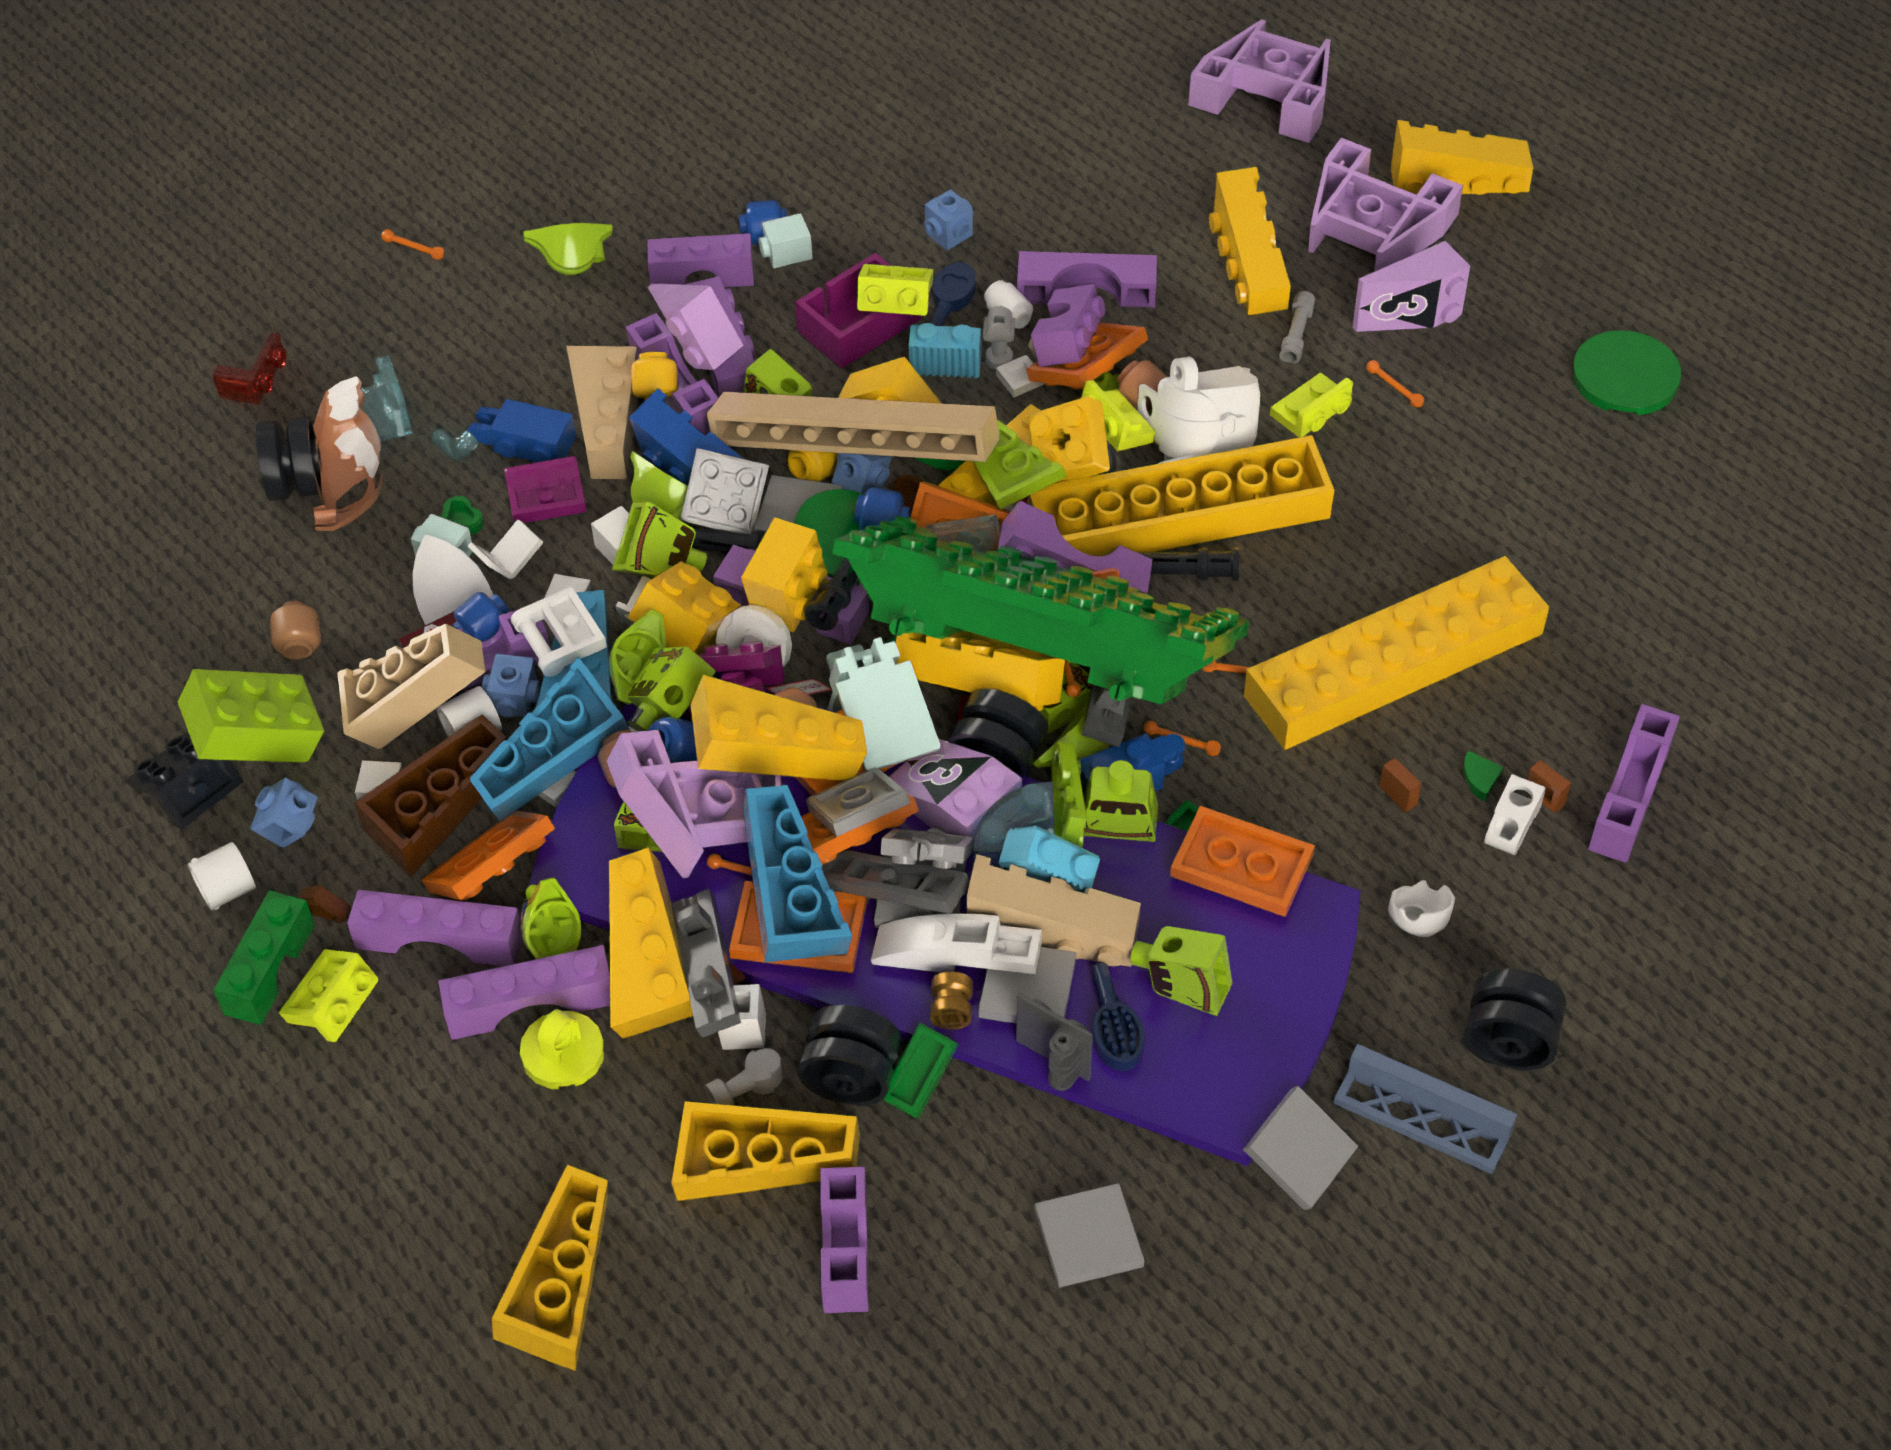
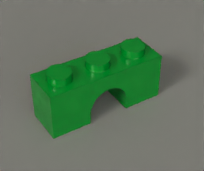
(250, 978)

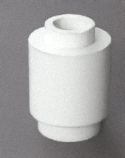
(1008, 296)

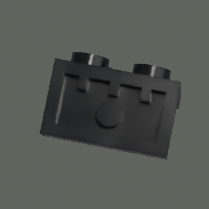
(183, 782)

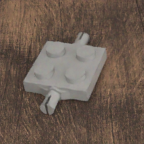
(934, 844)

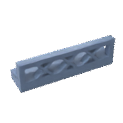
(1429, 1095)

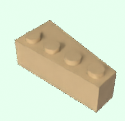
(1088, 923)

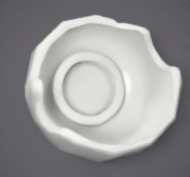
(1420, 899)

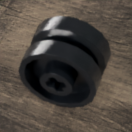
(284, 458)
(1001, 728)
(1515, 1019)
(849, 1055)

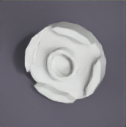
(755, 624)

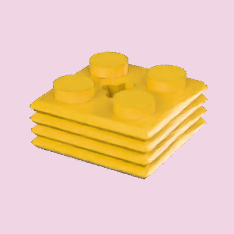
(1081, 423)

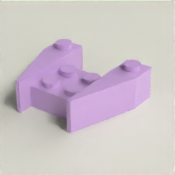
(1268, 67)
(1376, 213)
(677, 801)

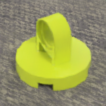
(562, 1049)

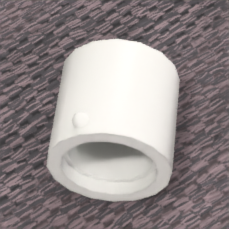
(465, 708)
(221, 875)

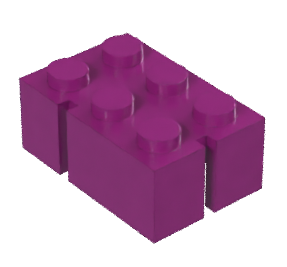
(846, 331)

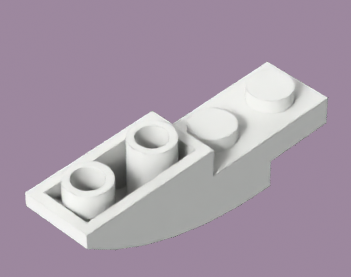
(955, 939)

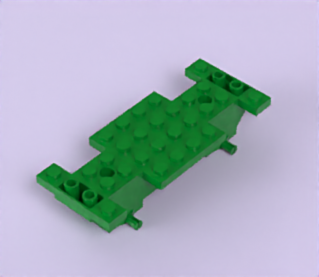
(1036, 605)

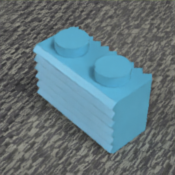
(945, 350)
(1049, 856)

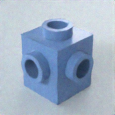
(948, 219)
(861, 471)
(512, 685)
(284, 812)

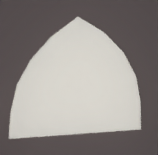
(444, 578)

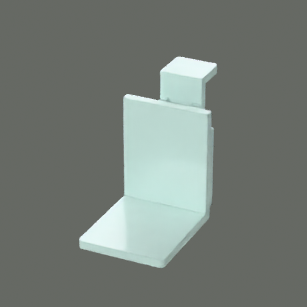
(887, 701)

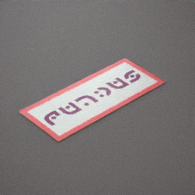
(808, 686)

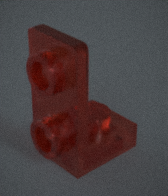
(252, 385)

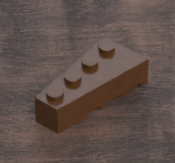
(428, 797)

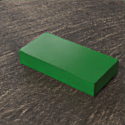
(920, 1070)

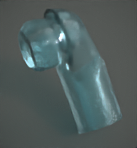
(456, 447)

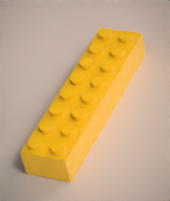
(1192, 499)
(1395, 652)

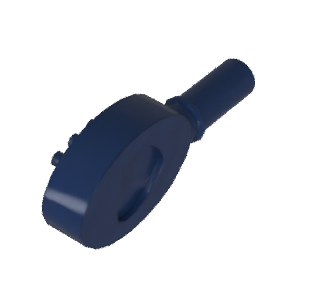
(952, 290)
(1116, 1027)

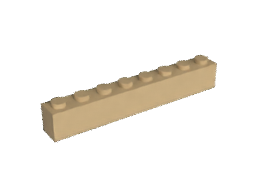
(855, 426)

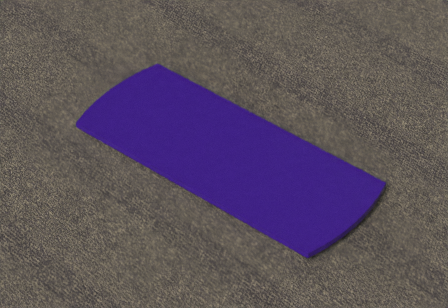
(1199, 1072)

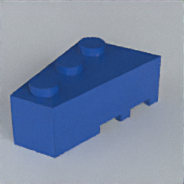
(670, 439)

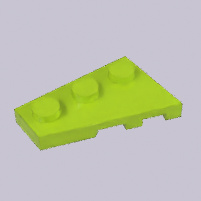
(1016, 469)
(1068, 795)

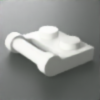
(570, 625)

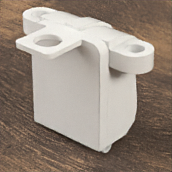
(1202, 409)

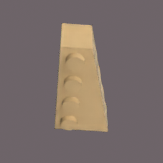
(604, 405)
(407, 684)

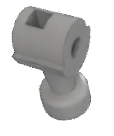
(998, 329)
(760, 1075)

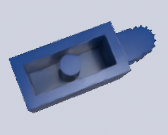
(525, 431)
(1156, 756)

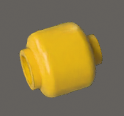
(653, 372)
(812, 464)

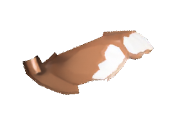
(348, 454)

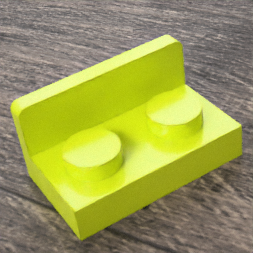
(894, 289)
(1312, 404)
(1122, 422)
(330, 993)

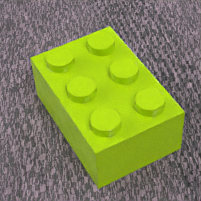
(250, 716)

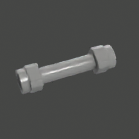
(1293, 344)

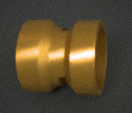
(951, 1002)

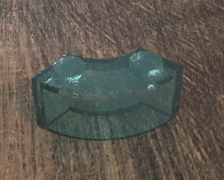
(1017, 809)

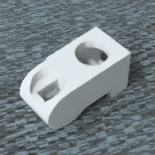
(1514, 814)

